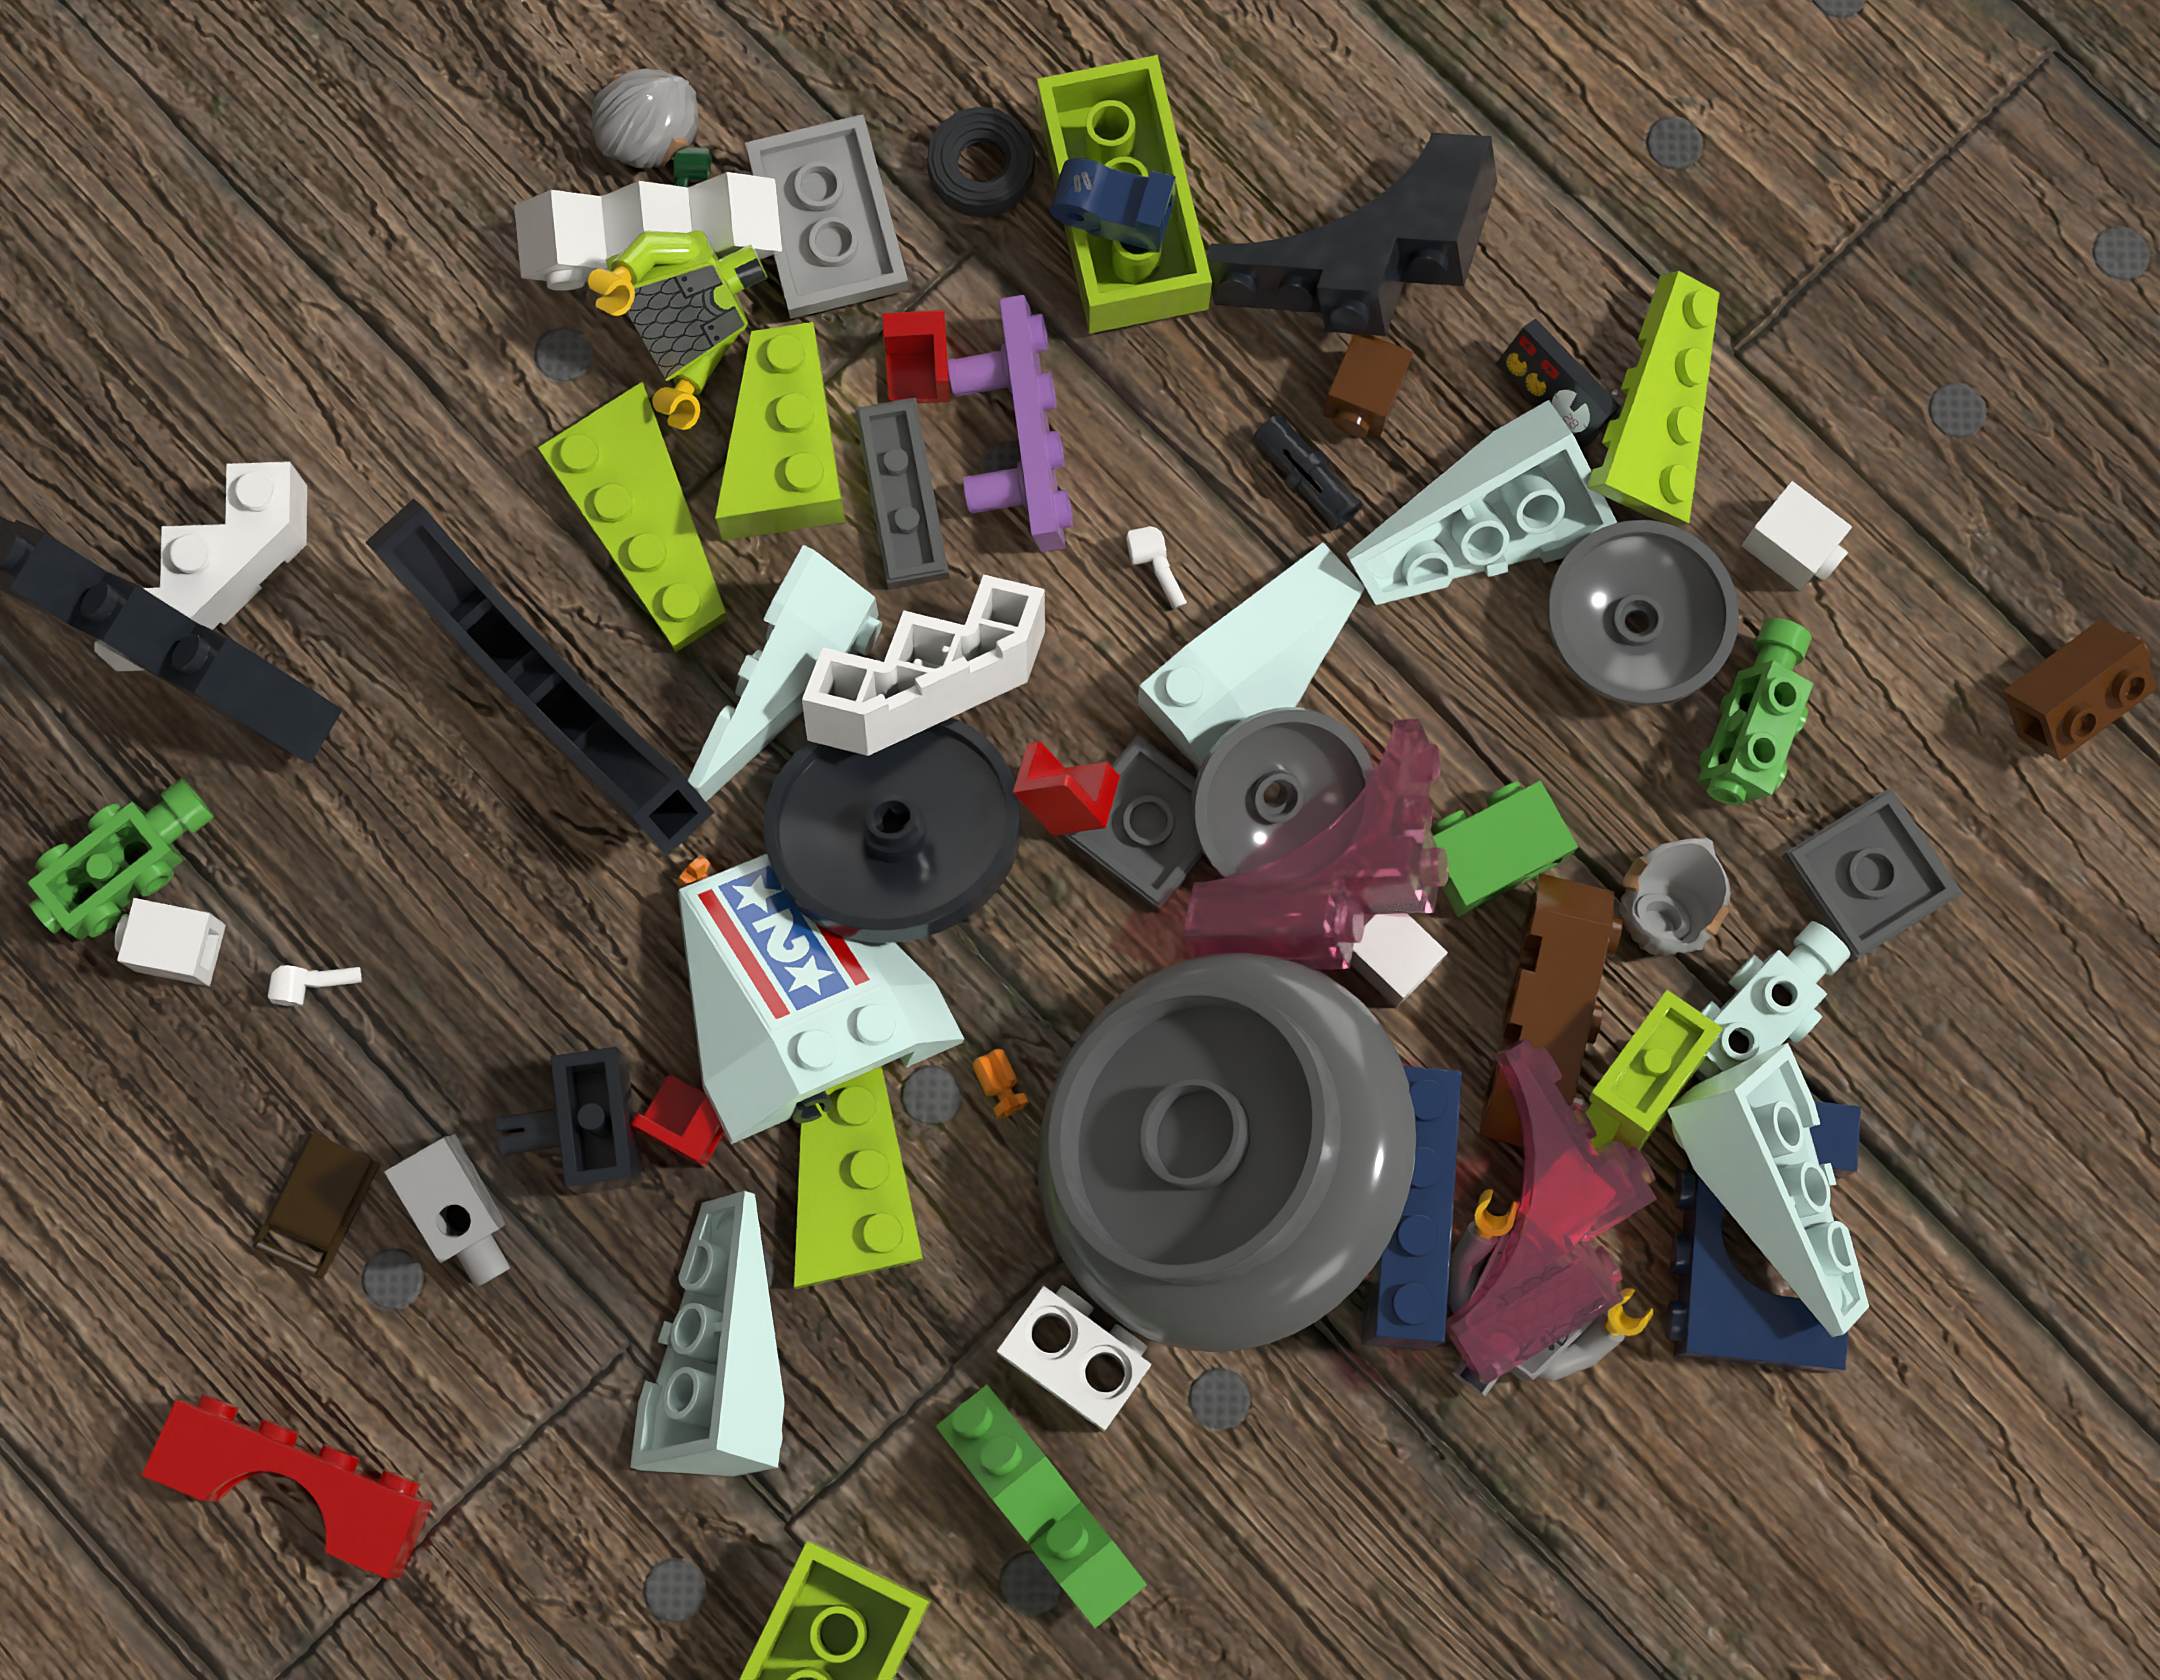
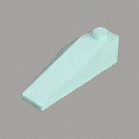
(1495, 507)
(810, 611)
(1253, 655)
(1759, 1159)
(720, 1377)

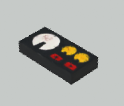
(1549, 372)

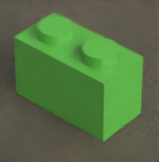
(1502, 845)

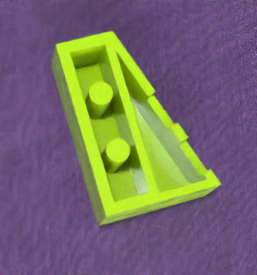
(781, 441)

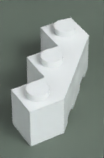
(573, 233)
(218, 568)
(928, 672)

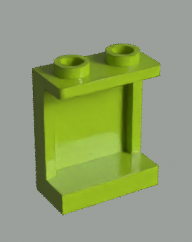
(1650, 1072)

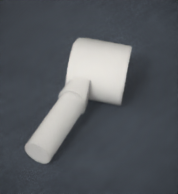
(1149, 545)
(290, 982)

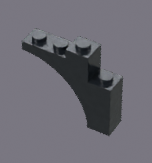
(1357, 265)

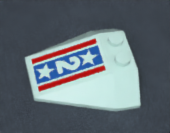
(793, 1004)

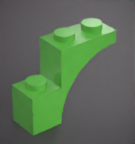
(1041, 1506)

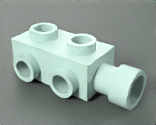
(1752, 1005)

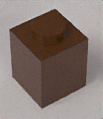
(1367, 385)

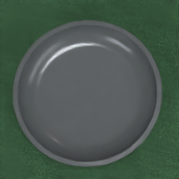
(1226, 1151)

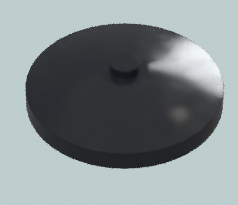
(896, 836)

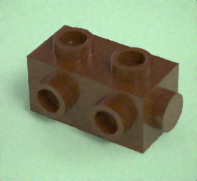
(2080, 689)

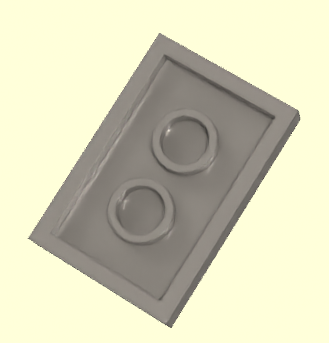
(831, 216)

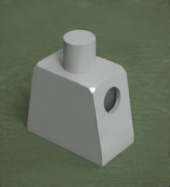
(428, 1188)

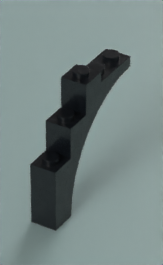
(163, 641)
(538, 681)

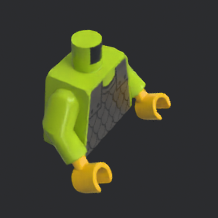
(680, 306)

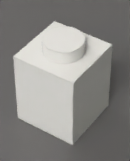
(1798, 537)
(169, 941)
(1395, 955)

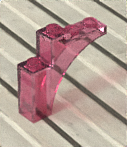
(1365, 862)
(1570, 1194)

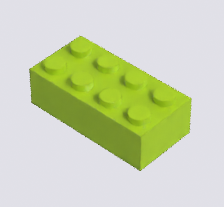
(1126, 123)
(836, 1623)

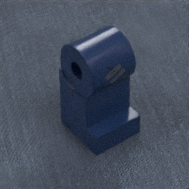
(1114, 203)

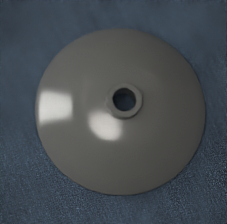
(1664, 581)
(1318, 774)

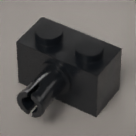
(587, 1122)

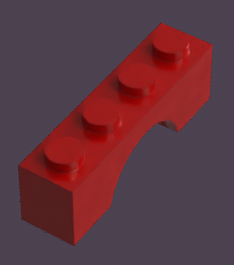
(364, 1517)

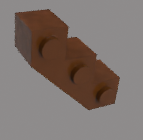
(1554, 991)

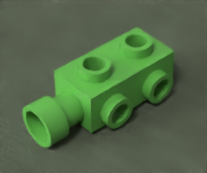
(1759, 740)
(105, 862)

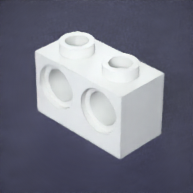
(1064, 1371)

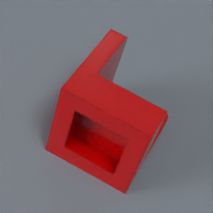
(916, 356)
(1065, 797)
(682, 1121)

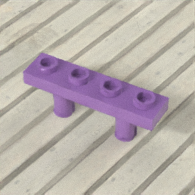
(1041, 451)

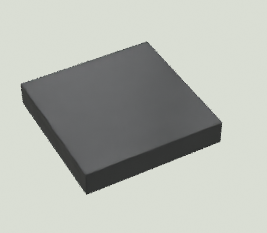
(1149, 828)
(1871, 874)

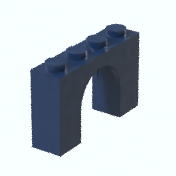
(1410, 1280)
(1723, 1313)

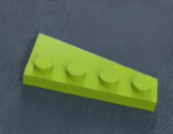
(1660, 425)
(634, 504)
(853, 1188)

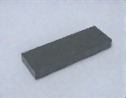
(902, 493)

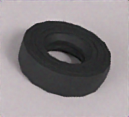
(983, 126)

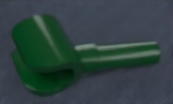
(691, 165)

